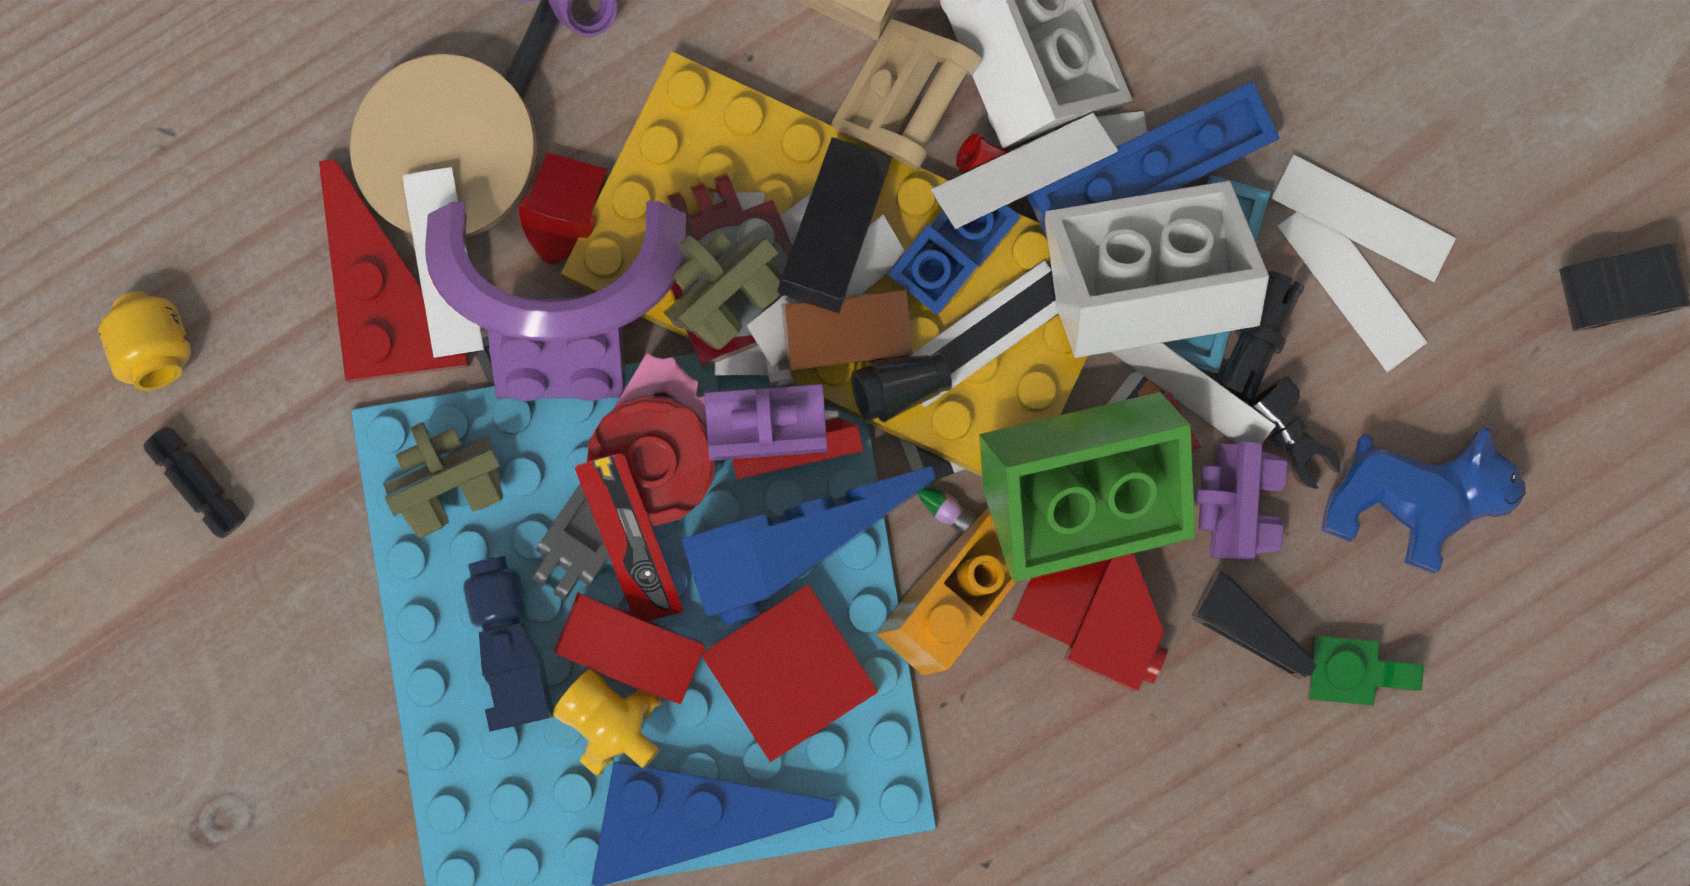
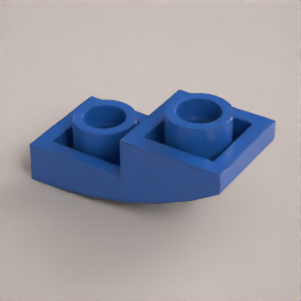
(948, 257)

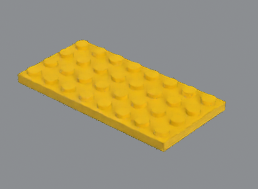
(711, 126)

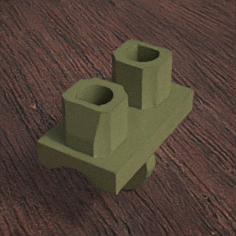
(702, 305)
(418, 490)

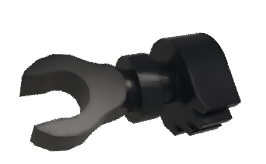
(1289, 430)

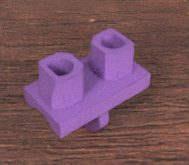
(765, 422)
(1231, 501)

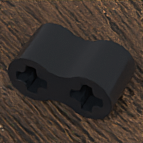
(1625, 287)

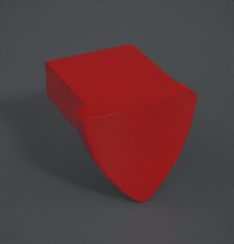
(561, 206)

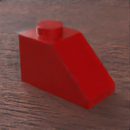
(1120, 629)

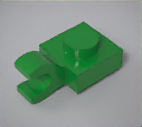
(1351, 670)

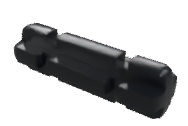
(194, 482)

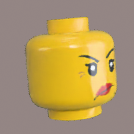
(144, 341)

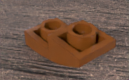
(864, 330)

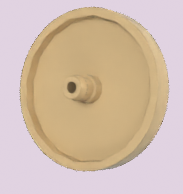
(442, 116)

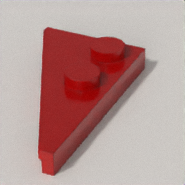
(375, 292)

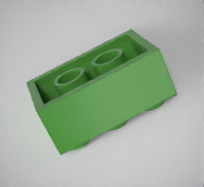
(1089, 485)

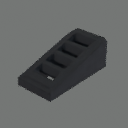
(1240, 619)

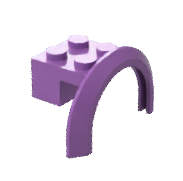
(555, 342)

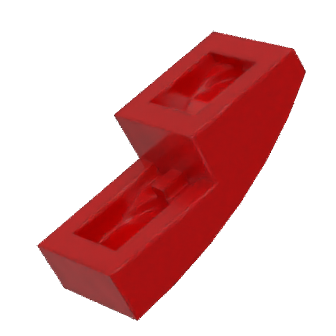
(1059, 601)
(629, 648)

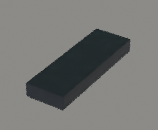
(834, 225)

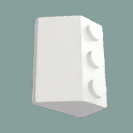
(1038, 63)
(1155, 268)

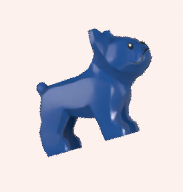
(1424, 496)

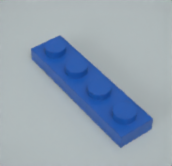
(1168, 154)

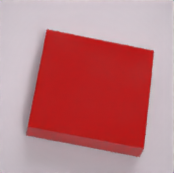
(789, 673)

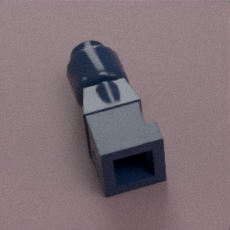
(506, 648)

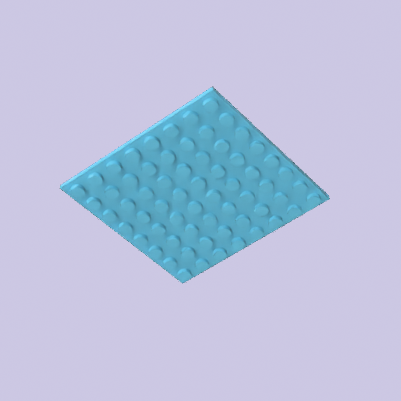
(516, 798)

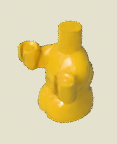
(607, 721)

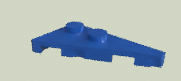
(674, 817)

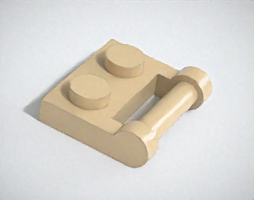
(893, 83)

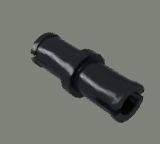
(1259, 343)

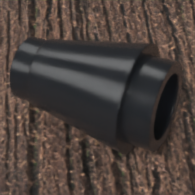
(898, 384)

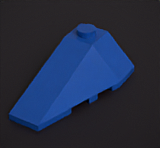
(764, 555)

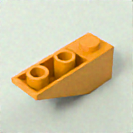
(950, 601)

